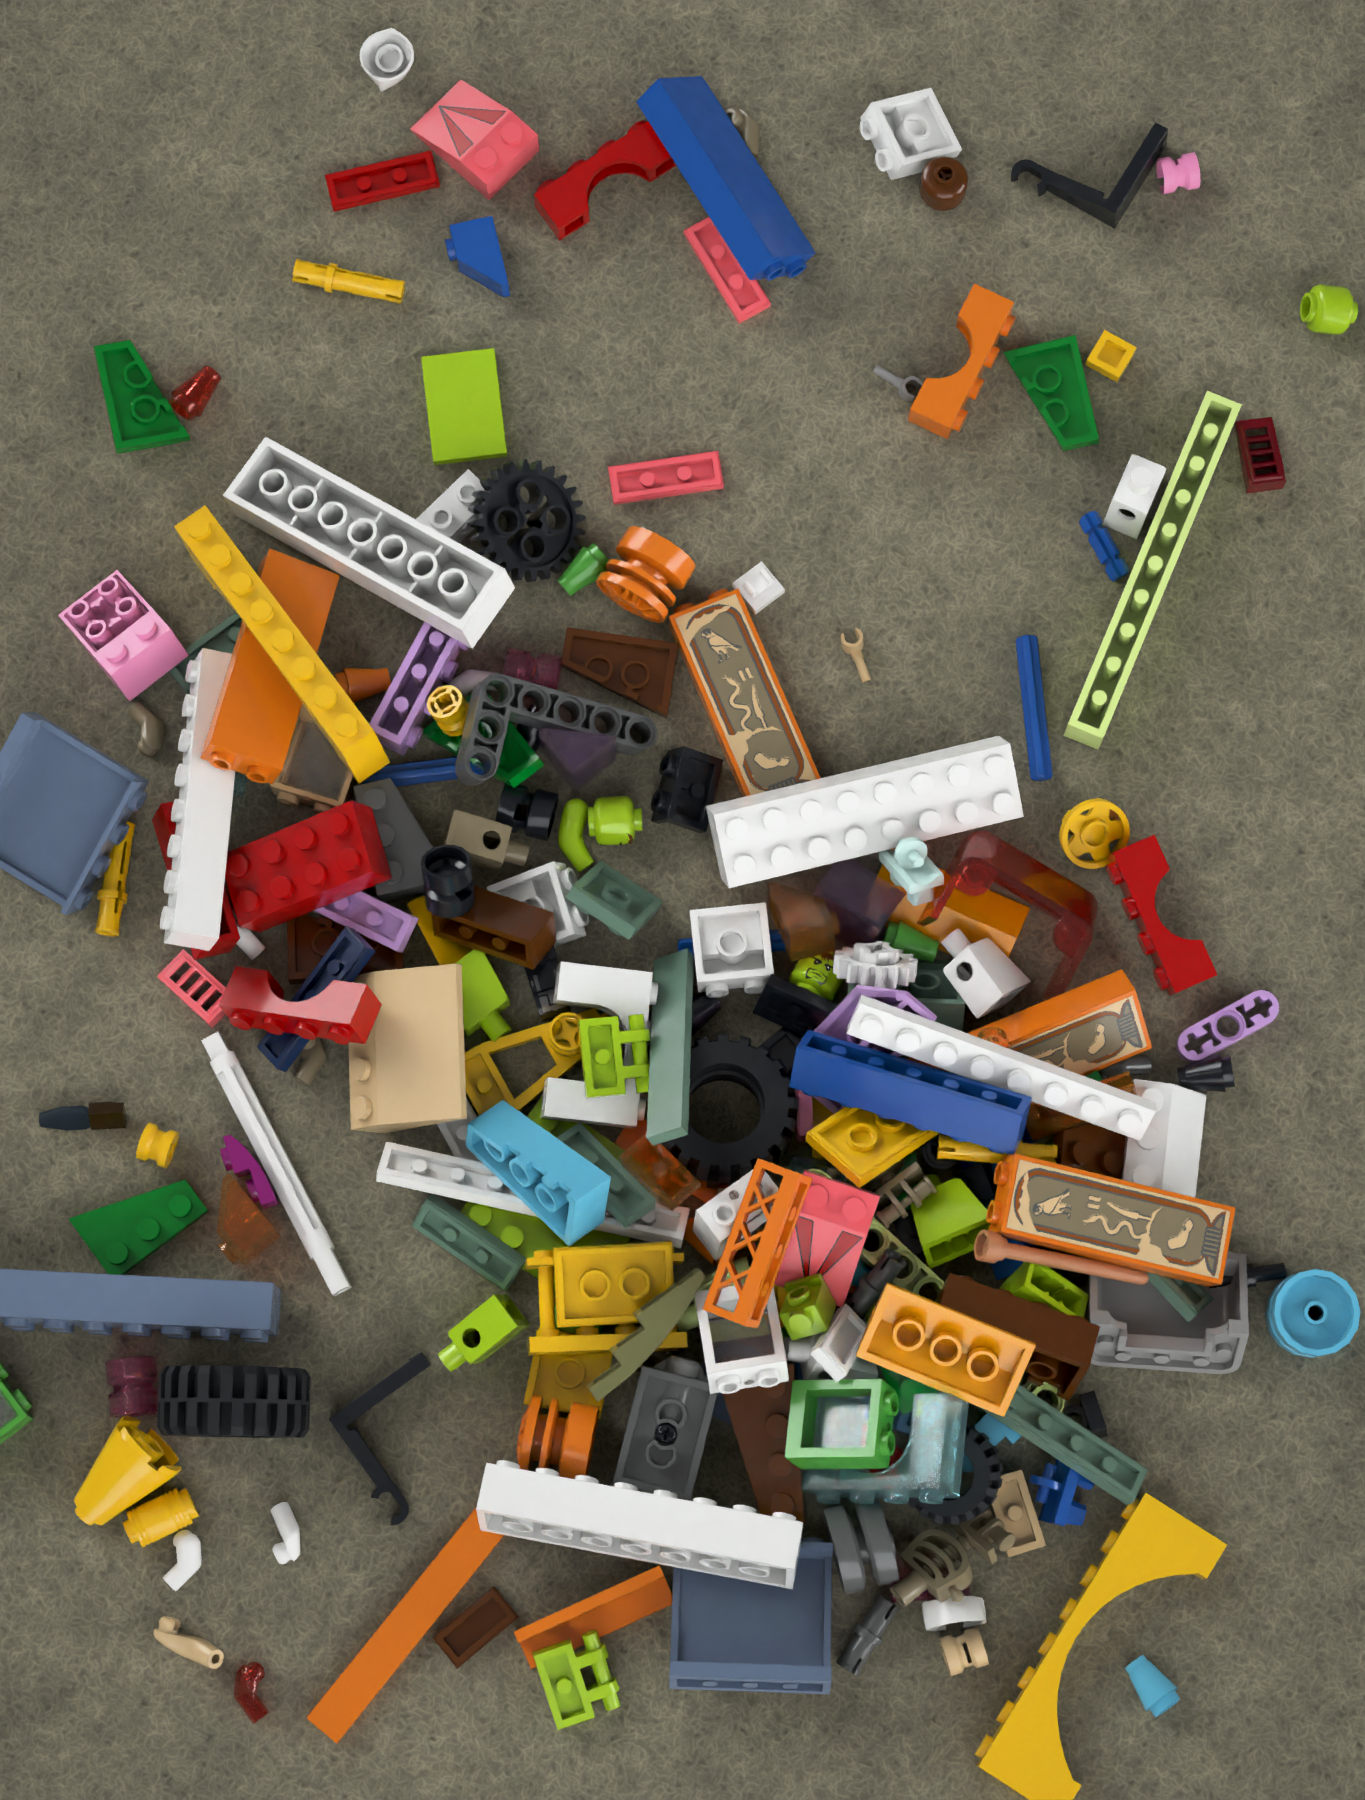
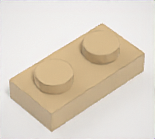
(1018, 1514)

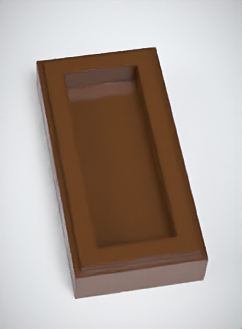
(475, 1627)

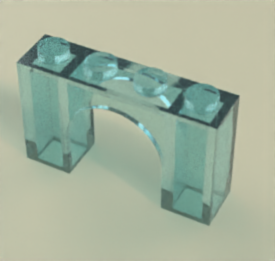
(926, 1469)

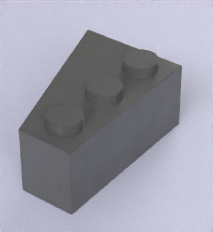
(401, 839)

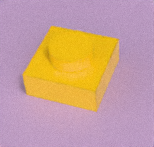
(1110, 356)

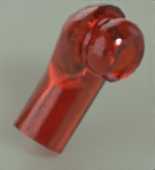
(246, 1689)

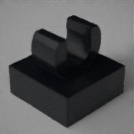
(1089, 1413)

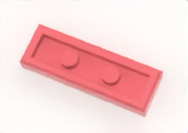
(741, 295)
(665, 477)

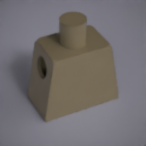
(470, 832)

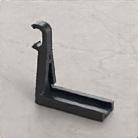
(1091, 200)
(357, 1443)

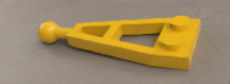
(484, 1082)

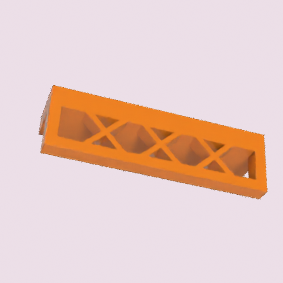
(770, 1250)
(601, 1612)

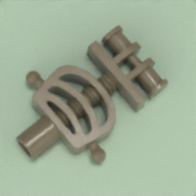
(894, 1186)
(927, 1561)

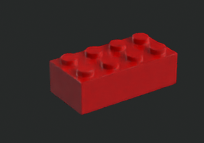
(306, 866)

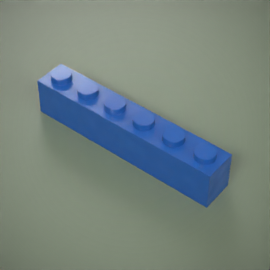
(910, 1092)

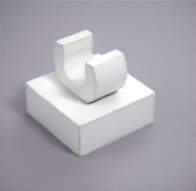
(758, 587)

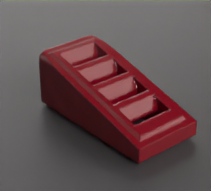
(1262, 482)

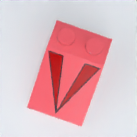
(477, 137)
(829, 1234)

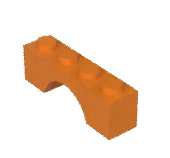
(942, 400)

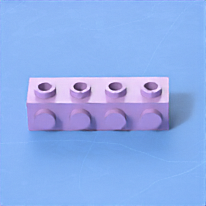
(405, 702)

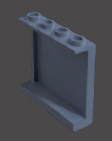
(61, 810)
(754, 1633)

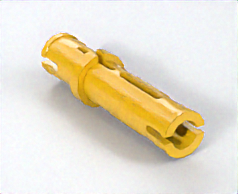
(340, 279)
(113, 894)
(968, 1151)

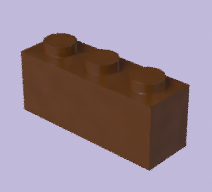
(501, 928)

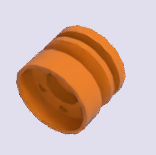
(646, 574)
(557, 1439)

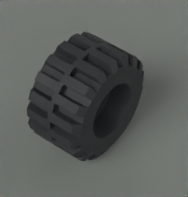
(982, 1491)

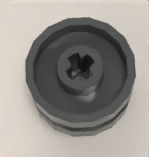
(866, 1543)

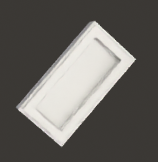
(838, 1345)

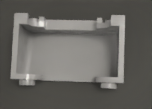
(1148, 1333)

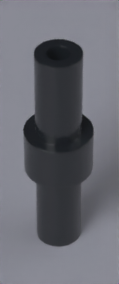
(1258, 1274)

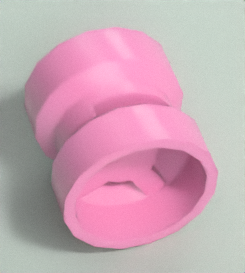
(1181, 172)

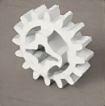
(875, 965)

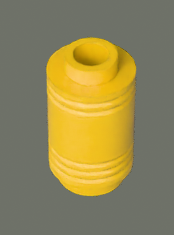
(160, 1517)

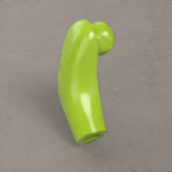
(571, 834)

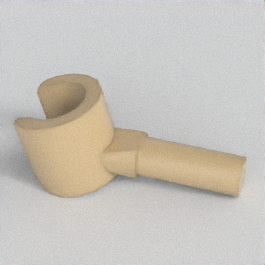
(857, 655)

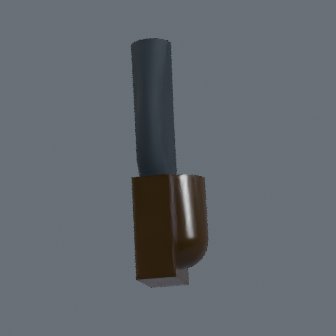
(97, 1116)

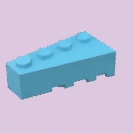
(541, 1171)

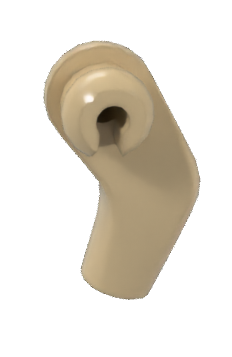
(186, 1645)

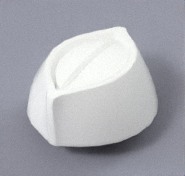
(386, 57)
(938, 1614)

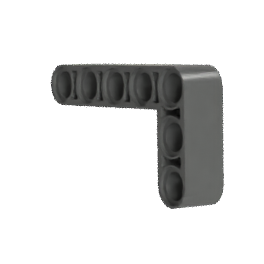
(546, 716)

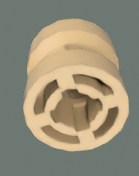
(955, 1655)

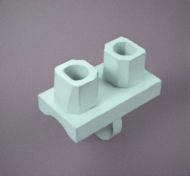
(912, 870)

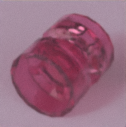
(541, 670)
(132, 1386)

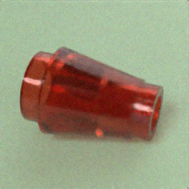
(194, 394)

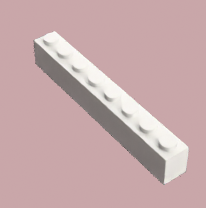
(200, 817)

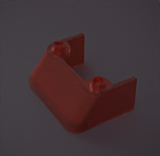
(988, 859)

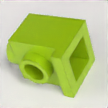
(807, 1307)

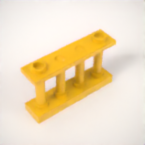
(586, 1337)

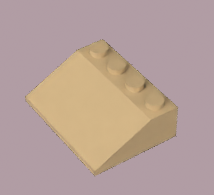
(415, 1053)

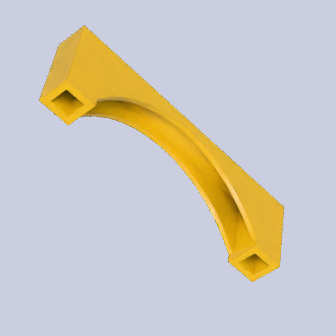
(283, 642)
(1149, 1546)

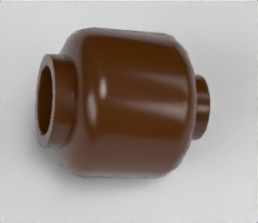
(943, 183)

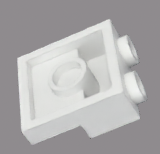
(908, 132)
(547, 889)
(731, 948)

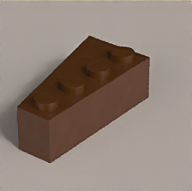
(1061, 1340)
(761, 1429)

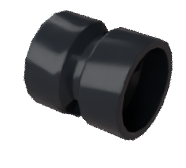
(539, 815)
(448, 881)

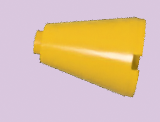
(124, 1472)

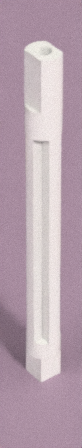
(275, 1162)

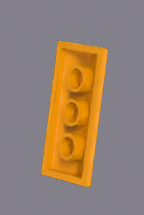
(976, 916)
(945, 1349)

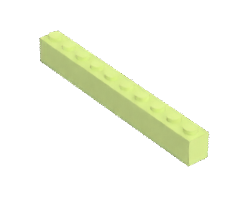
(1152, 570)

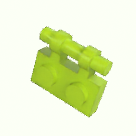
(603, 1059)
(564, 1683)

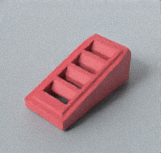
(214, 1013)

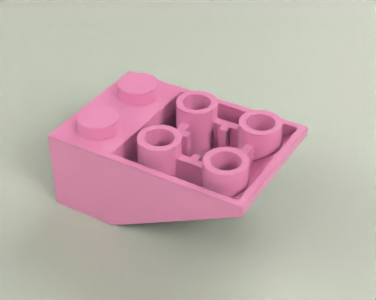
(124, 635)

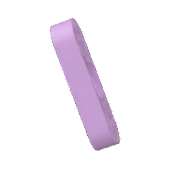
(1257, 1022)

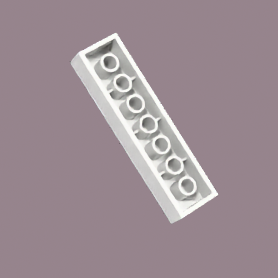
(369, 542)
(864, 811)
(639, 1524)

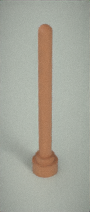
(993, 1247)

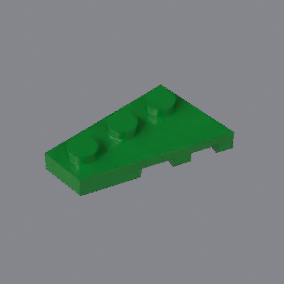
(1058, 389)
(134, 405)
(516, 760)
(138, 1226)

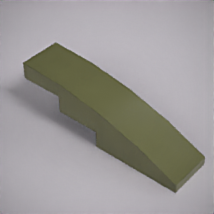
(656, 1322)

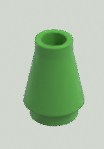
(583, 569)
(911, 941)

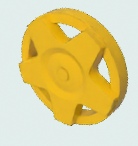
(1093, 832)

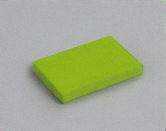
(464, 406)

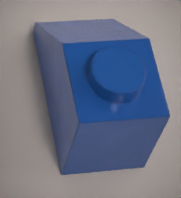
(478, 253)

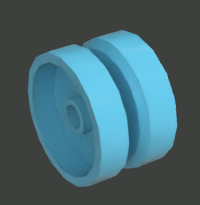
(1289, 1317)

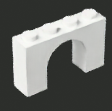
(618, 994)

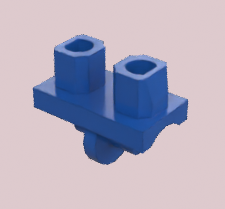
(1057, 1492)

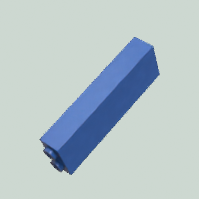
(726, 178)

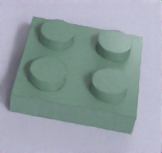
(614, 900)

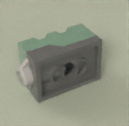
(667, 1427)

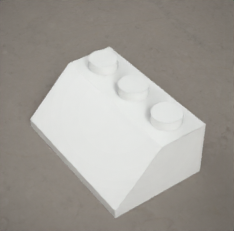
(1172, 1142)

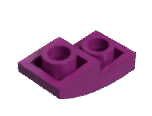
(239, 1159)

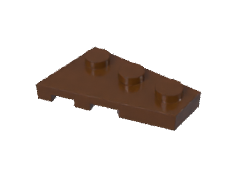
(625, 665)
(311, 939)

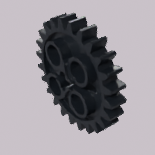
(548, 543)

